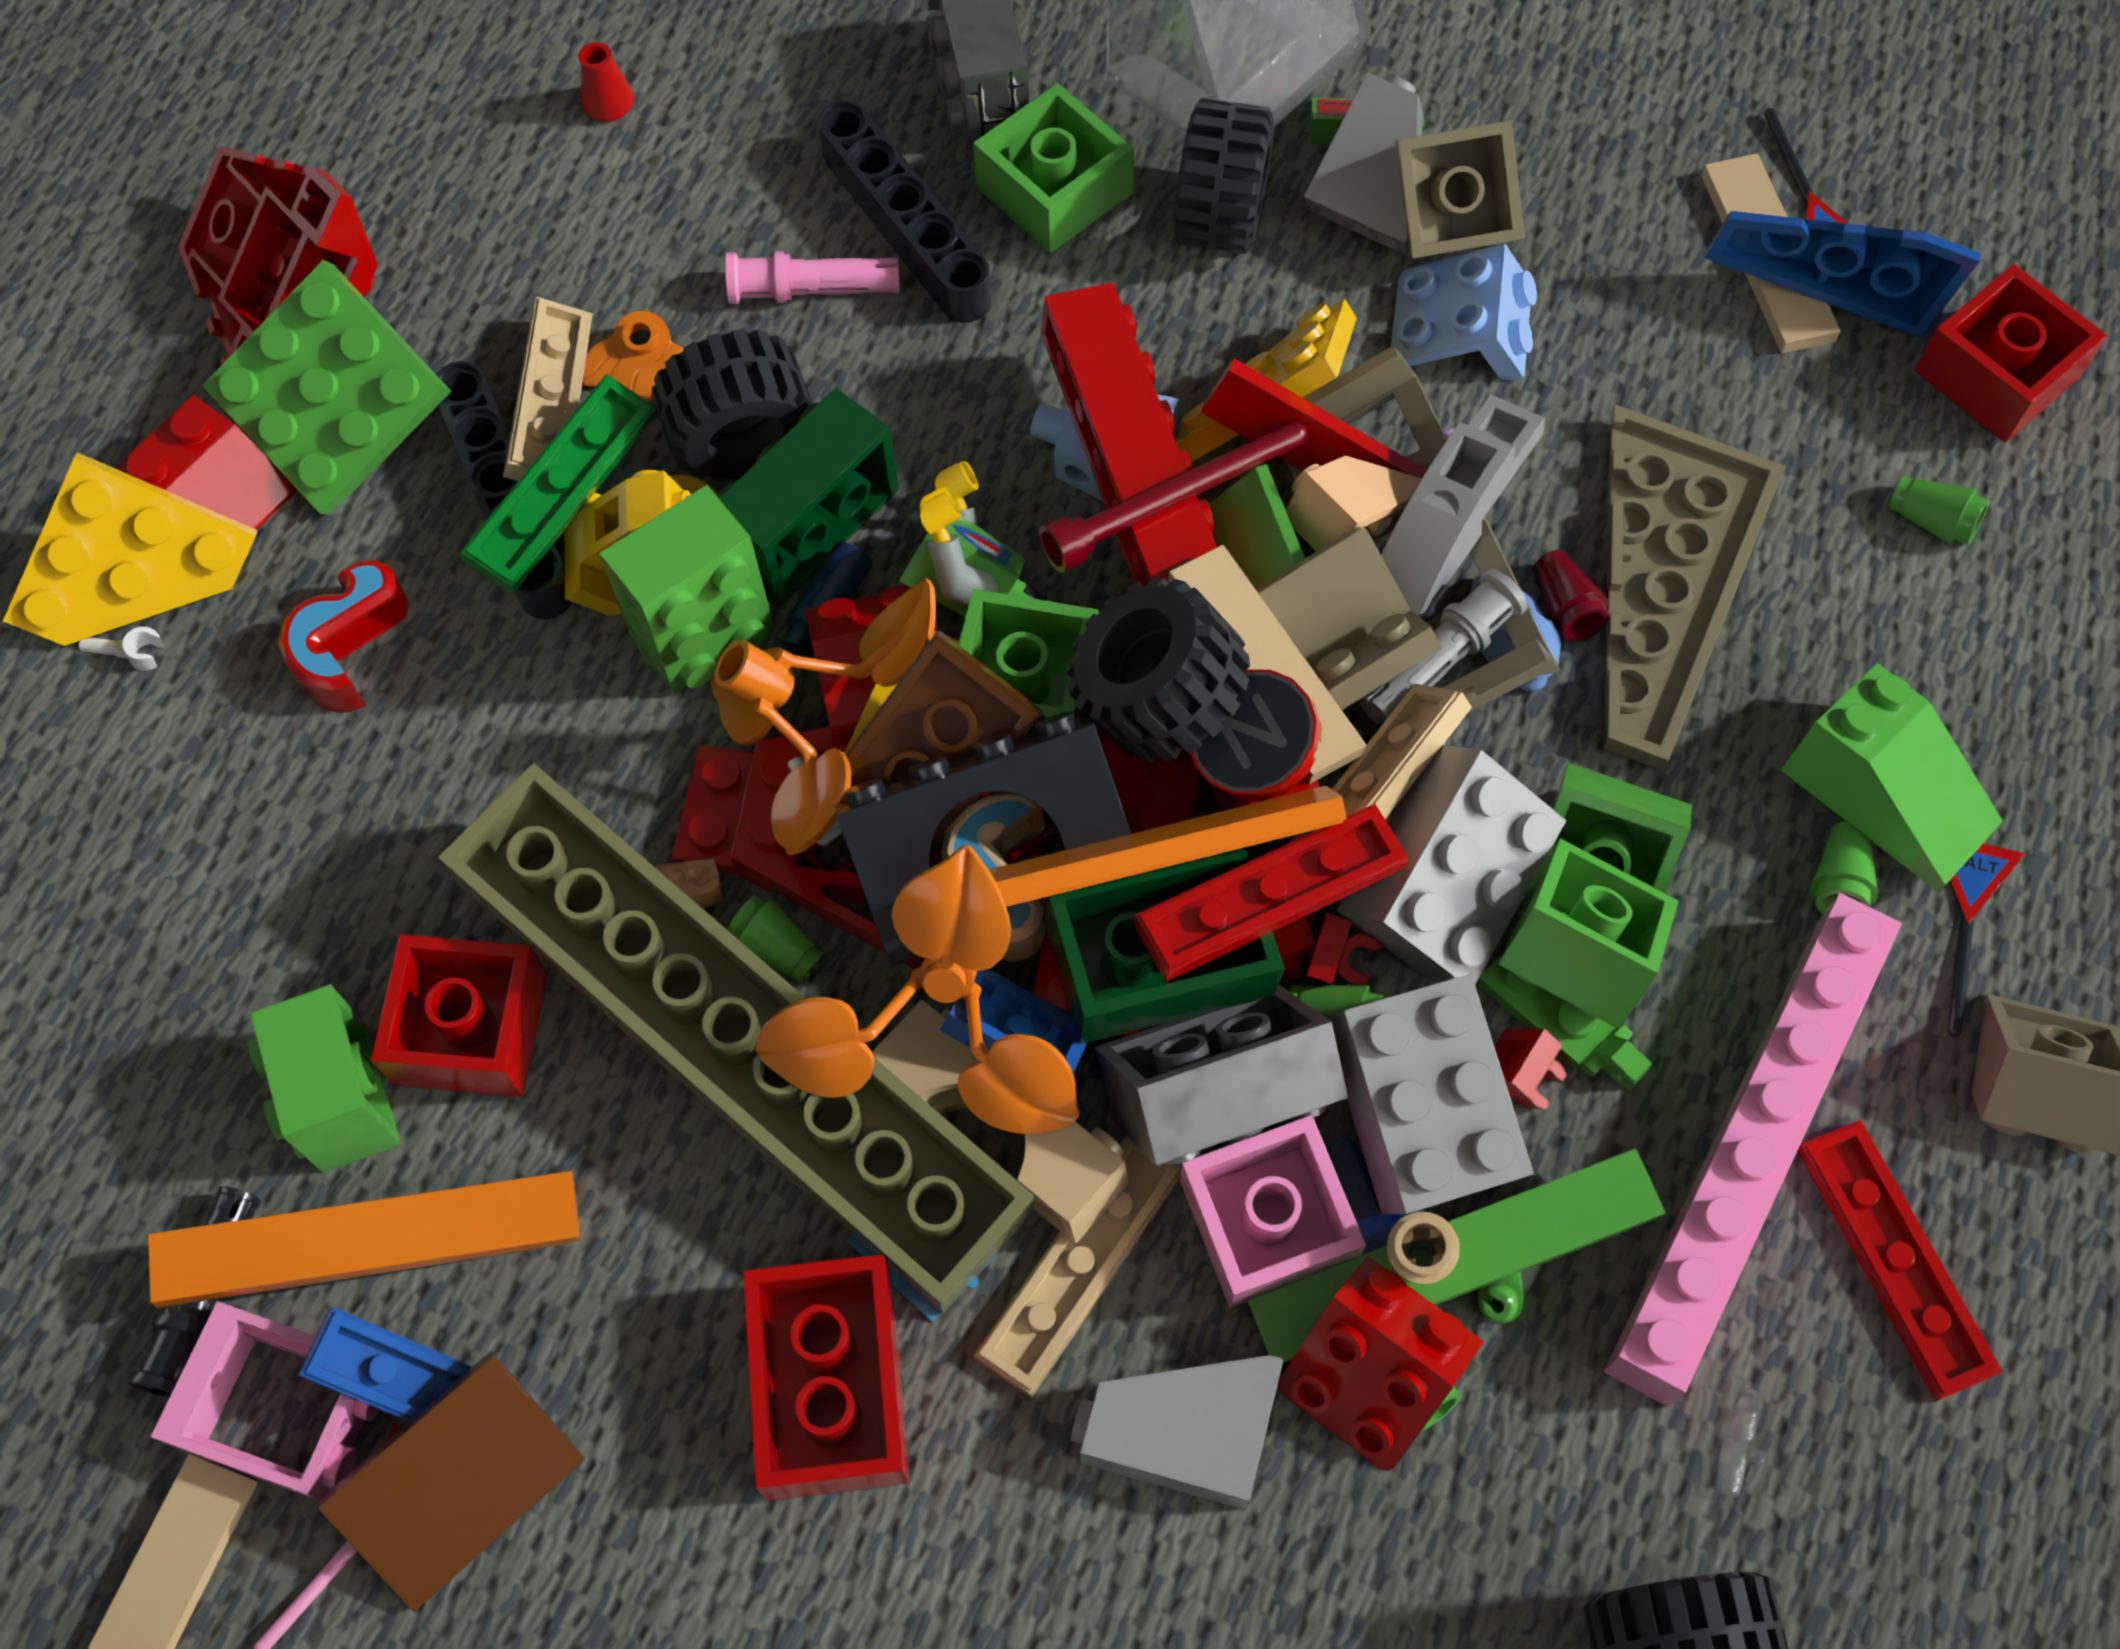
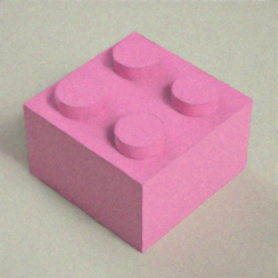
(1271, 1210)

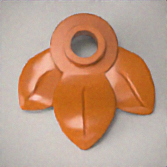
(631, 363)

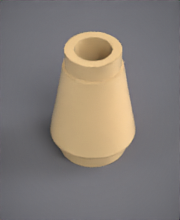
(1427, 1231)

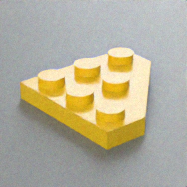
(1299, 362)
(122, 555)

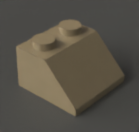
(1460, 189)
(2048, 1075)

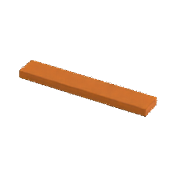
(1169, 845)
(362, 1239)

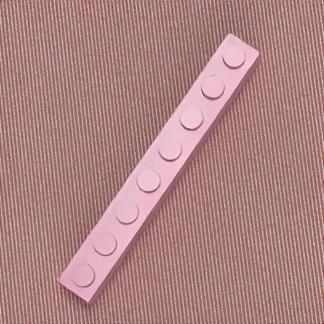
(1752, 1152)

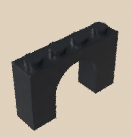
(894, 824)

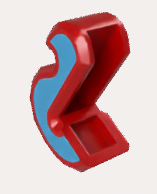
(335, 626)

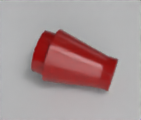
(603, 88)

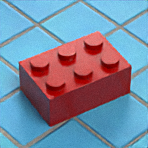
(825, 1378)

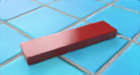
(1259, 405)
(1270, 892)
(1899, 1261)

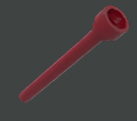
(1070, 540)

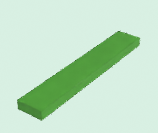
(1492, 1244)

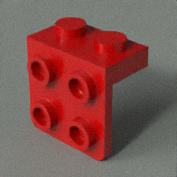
(1378, 1364)

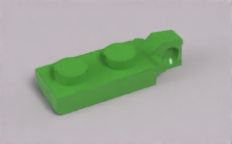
(1585, 1040)

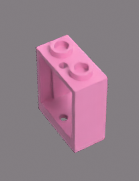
(209, 1382)

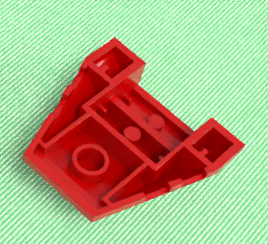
(262, 233)

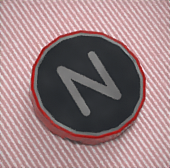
(1265, 743)

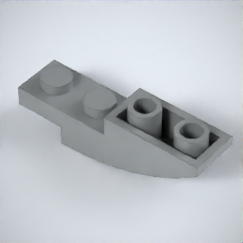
(1455, 496)

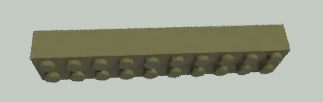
(697, 1006)

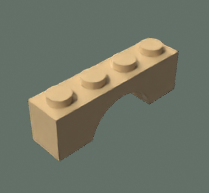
(1066, 1169)

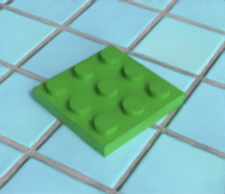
(326, 388)

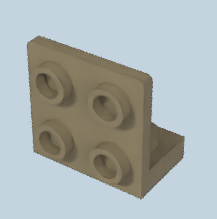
(1349, 617)

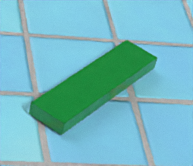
(558, 484)

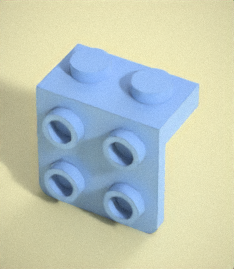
(1467, 307)

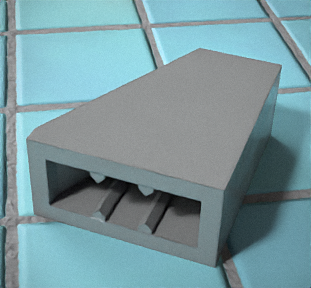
(1360, 170)
(1184, 1427)

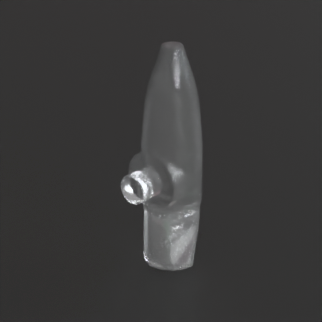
(1739, 1446)

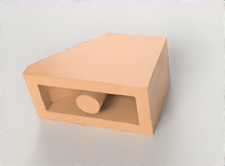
(1348, 495)

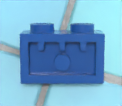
(1014, 1010)

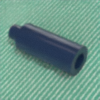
(836, 578)

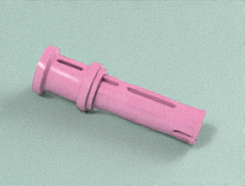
(782, 277)

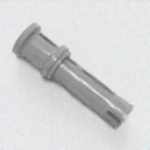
(1462, 631)

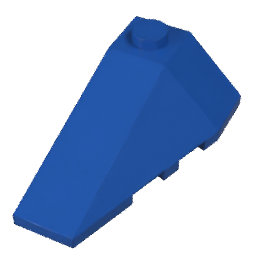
(1867, 270)

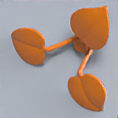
(757, 682)
(959, 927)

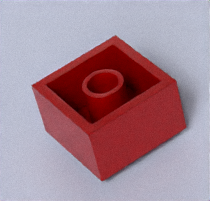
(2009, 352)
(460, 1015)

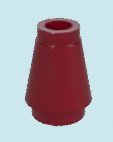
(1570, 597)

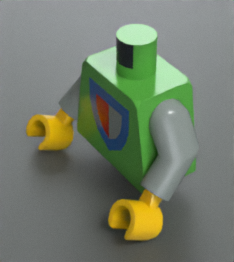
(957, 551)

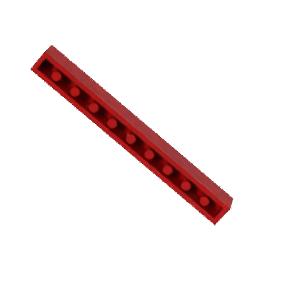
(1127, 436)

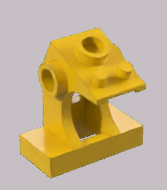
(605, 522)

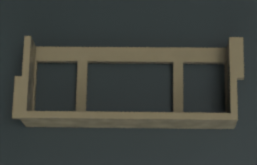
(1370, 387)

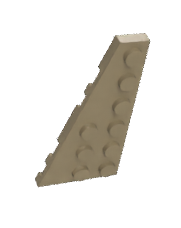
(1675, 554)

